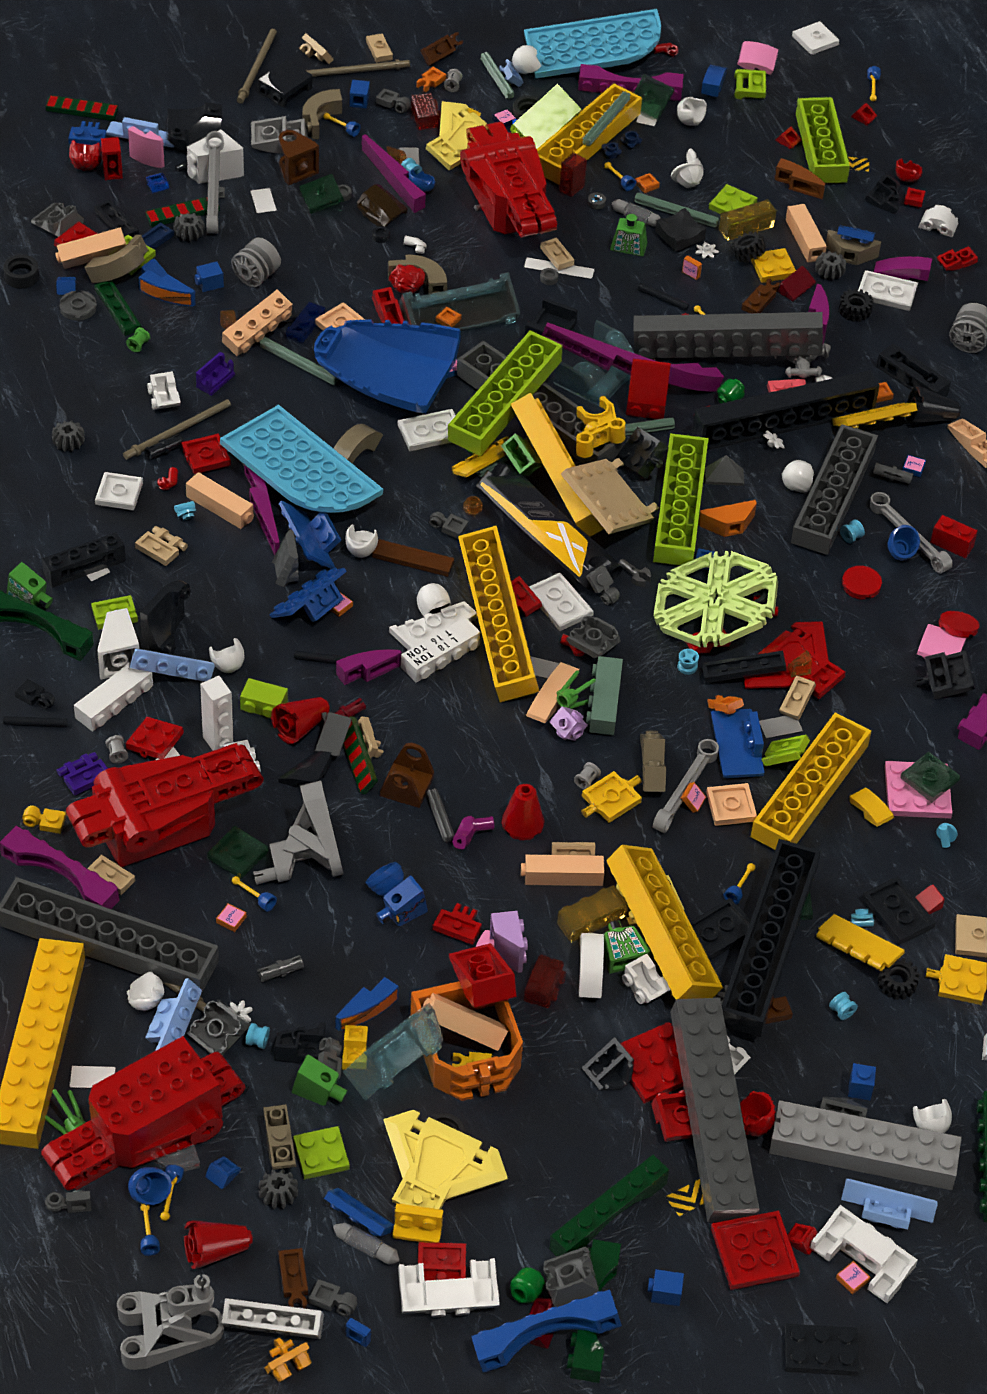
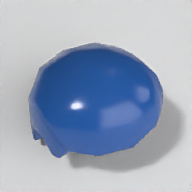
(423, 181)

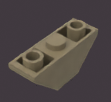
(852, 250)
(279, 1137)

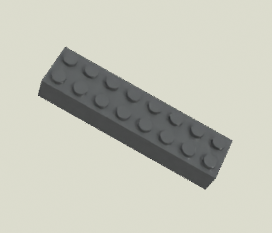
(834, 489)

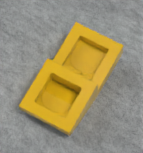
(872, 806)
(354, 1043)

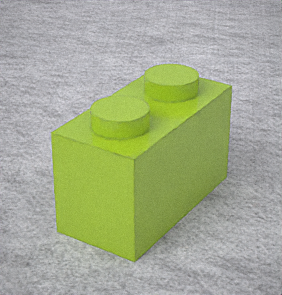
(262, 697)

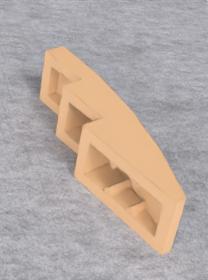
(971, 439)
(546, 700)

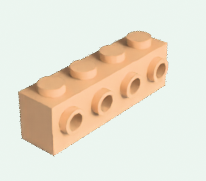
(257, 323)

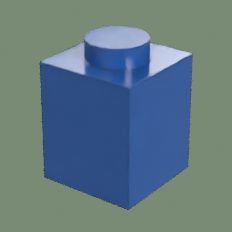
(359, 93)
(209, 276)
(861, 1081)
(666, 1287)

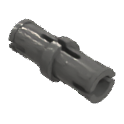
(893, 473)
(280, 968)

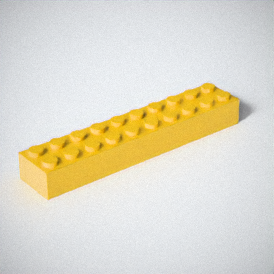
(498, 614)
(39, 1041)

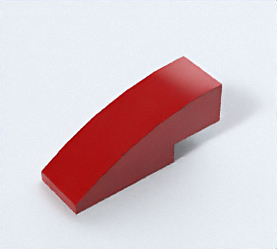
(387, 306)

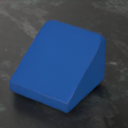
(155, 267)
(65, 285)
(222, 1172)

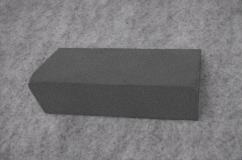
(333, 734)

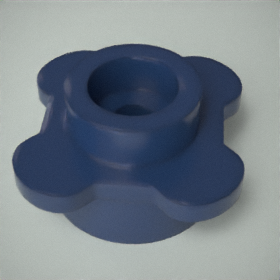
(631, 139)
(611, 150)

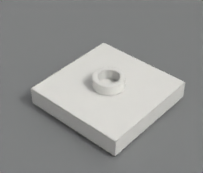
(815, 38)
(119, 491)

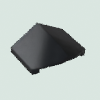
(610, 1067)

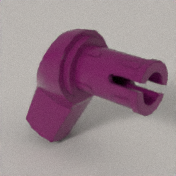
(468, 828)

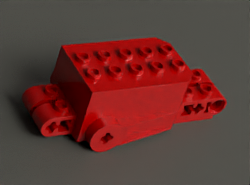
(507, 180)
(161, 802)
(146, 1111)

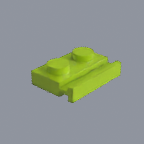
(102, 607)
(785, 750)

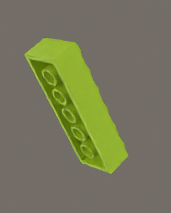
(822, 139)

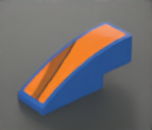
(166, 289)
(367, 1004)

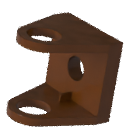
(300, 157)
(409, 769)

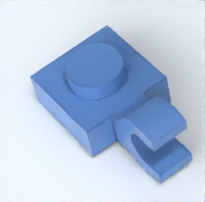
(512, 76)

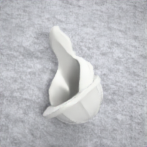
(688, 173)

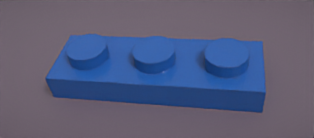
(359, 1212)

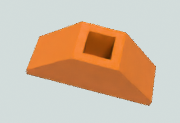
(728, 519)

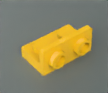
(417, 1223)

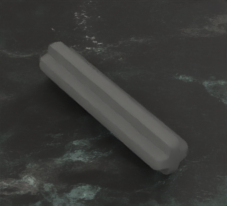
(440, 815)

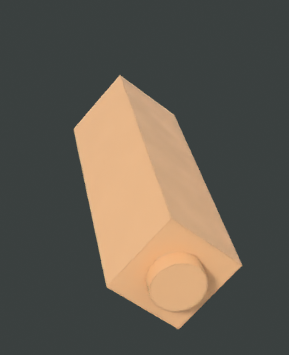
(805, 232)
(84, 249)
(219, 500)
(563, 870)
(468, 1022)

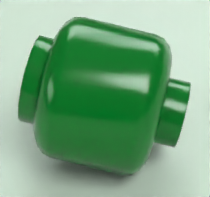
(730, 391)
(527, 1285)

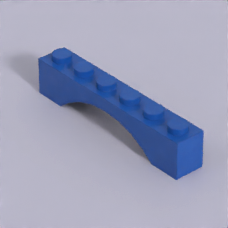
(500, 1344)

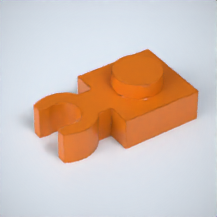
(432, 77)
(727, 705)

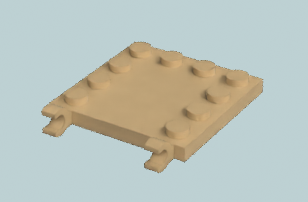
(608, 495)

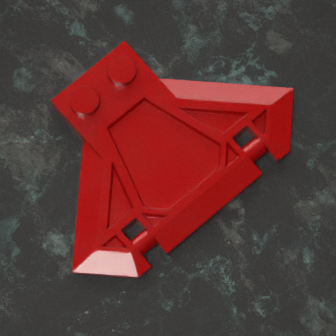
(823, 672)

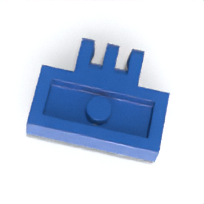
(87, 134)
(863, 235)

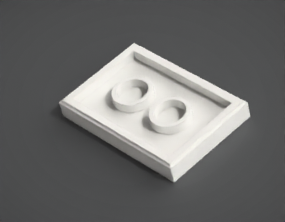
(889, 290)
(426, 429)
(561, 601)

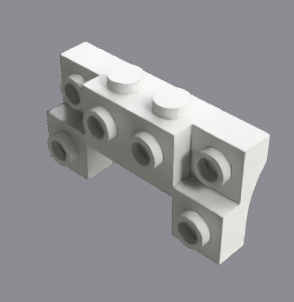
(869, 1248)
(449, 1294)

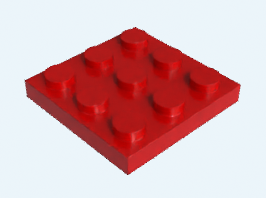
(655, 1062)
(755, 1250)

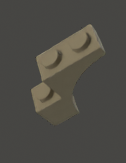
(653, 761)

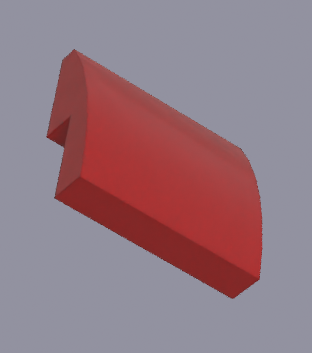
(442, 1260)

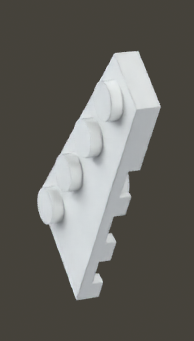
(417, 631)

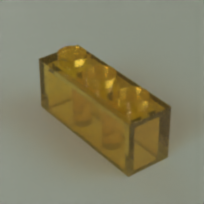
(747, 219)
(592, 913)

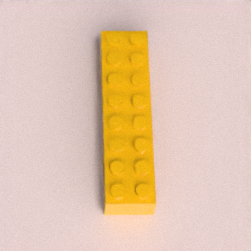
(570, 136)
(554, 458)
(811, 782)
(664, 923)

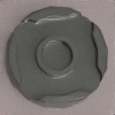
(78, 305)

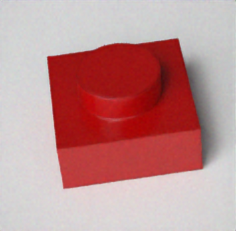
(914, 197)

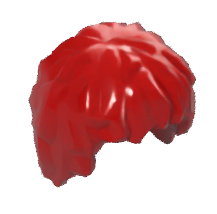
(85, 156)
(407, 278)
(757, 1113)

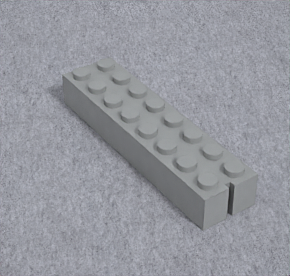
(865, 1145)

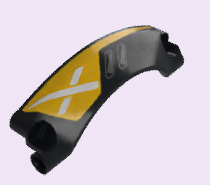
(546, 523)

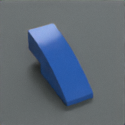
(713, 80)

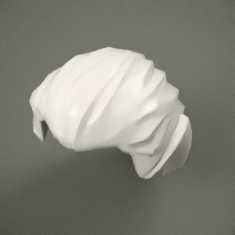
(146, 992)

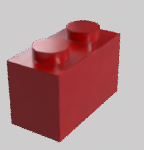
(111, 158)
(954, 536)

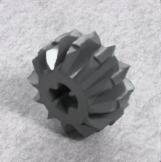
(189, 227)
(830, 265)
(68, 436)
(278, 1189)

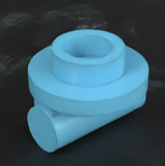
(185, 510)
(947, 834)
(862, 918)

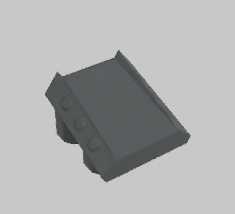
(57, 218)
(286, 561)
(594, 636)
(218, 1027)
(570, 1277)

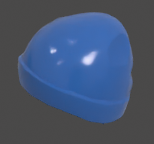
(903, 542)
(385, 878)
(149, 1185)

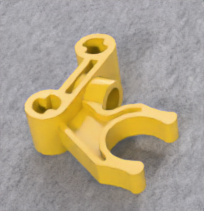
(599, 428)

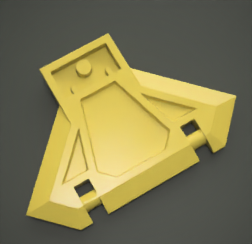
(453, 133)
(438, 1161)

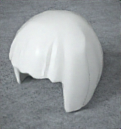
(525, 59)
(691, 111)
(798, 476)
(361, 542)
(432, 597)
(228, 659)
(934, 1117)

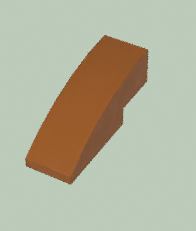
(799, 179)

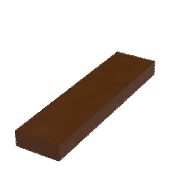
(413, 557)

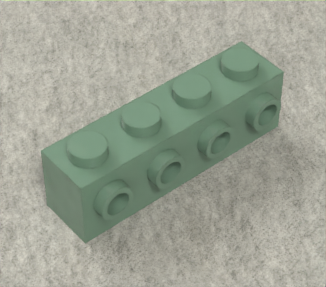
(606, 695)

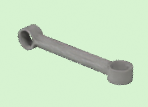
(213, 182)
(939, 560)
(664, 816)

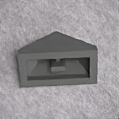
(724, 472)
(843, 1105)

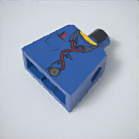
(403, 903)

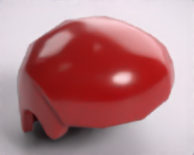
(908, 171)

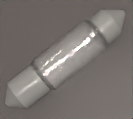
(642, 214)
(366, 1243)

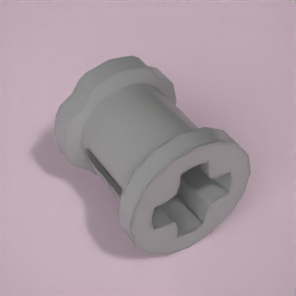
(450, 81)
(116, 748)
(587, 775)

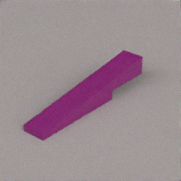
(394, 174)
(591, 349)
(262, 508)

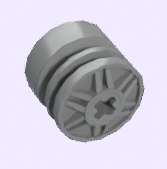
(256, 262)
(970, 328)

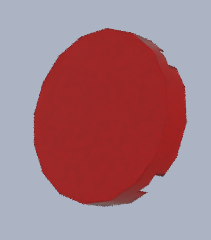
(861, 582)
(959, 624)

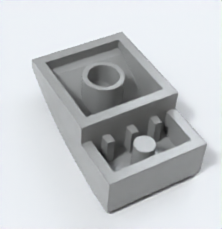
(266, 133)

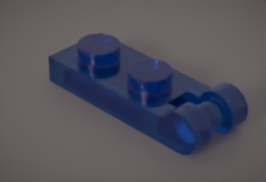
(305, 322)

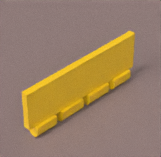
(475, 462)
(859, 942)

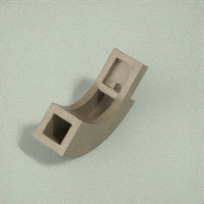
(319, 104)
(117, 264)
(435, 276)
(357, 440)

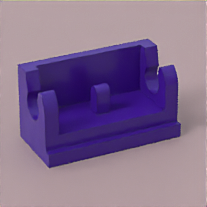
(214, 374)

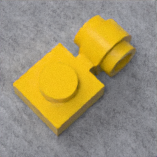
(49, 821)

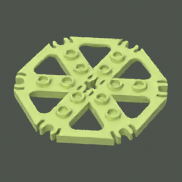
(729, 598)

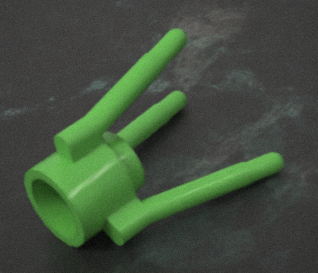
(569, 697)
(72, 1121)

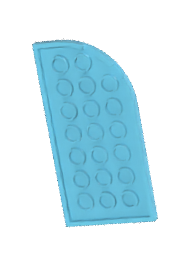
(595, 41)
(300, 463)

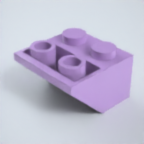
(508, 940)

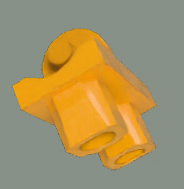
(298, 1355)

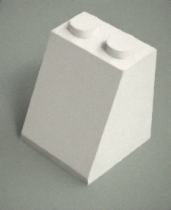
(230, 159)
(116, 643)

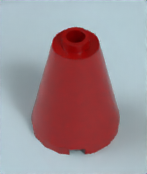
(298, 717)
(523, 814)
(214, 1241)

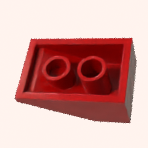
(648, 389)
(483, 975)

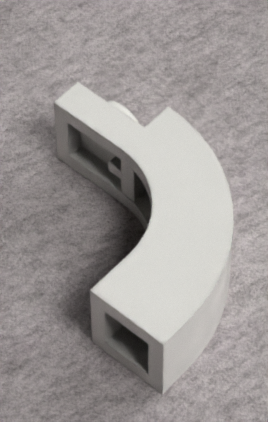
(591, 965)

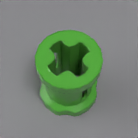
(138, 339)

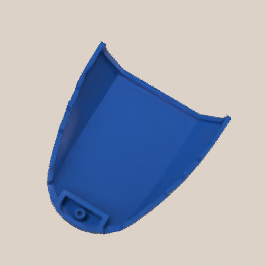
(390, 360)

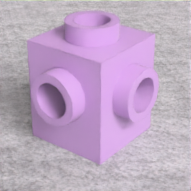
(568, 723)

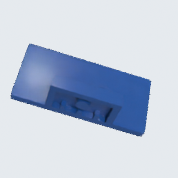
(314, 536)
(315, 597)
(739, 743)

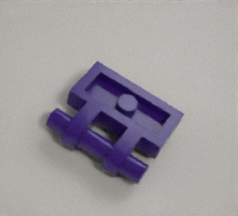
(83, 778)

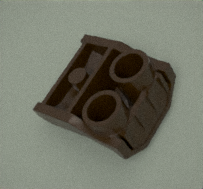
(380, 206)

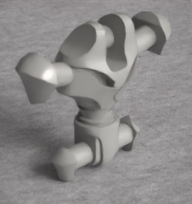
(803, 364)

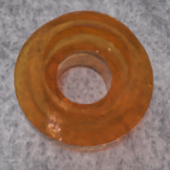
(472, 505)

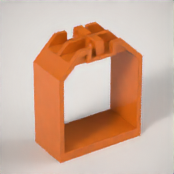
(478, 1074)

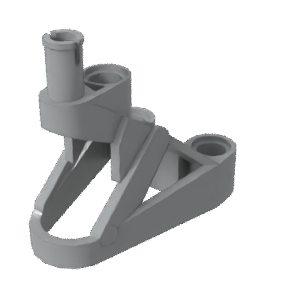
(302, 843)
(182, 1304)

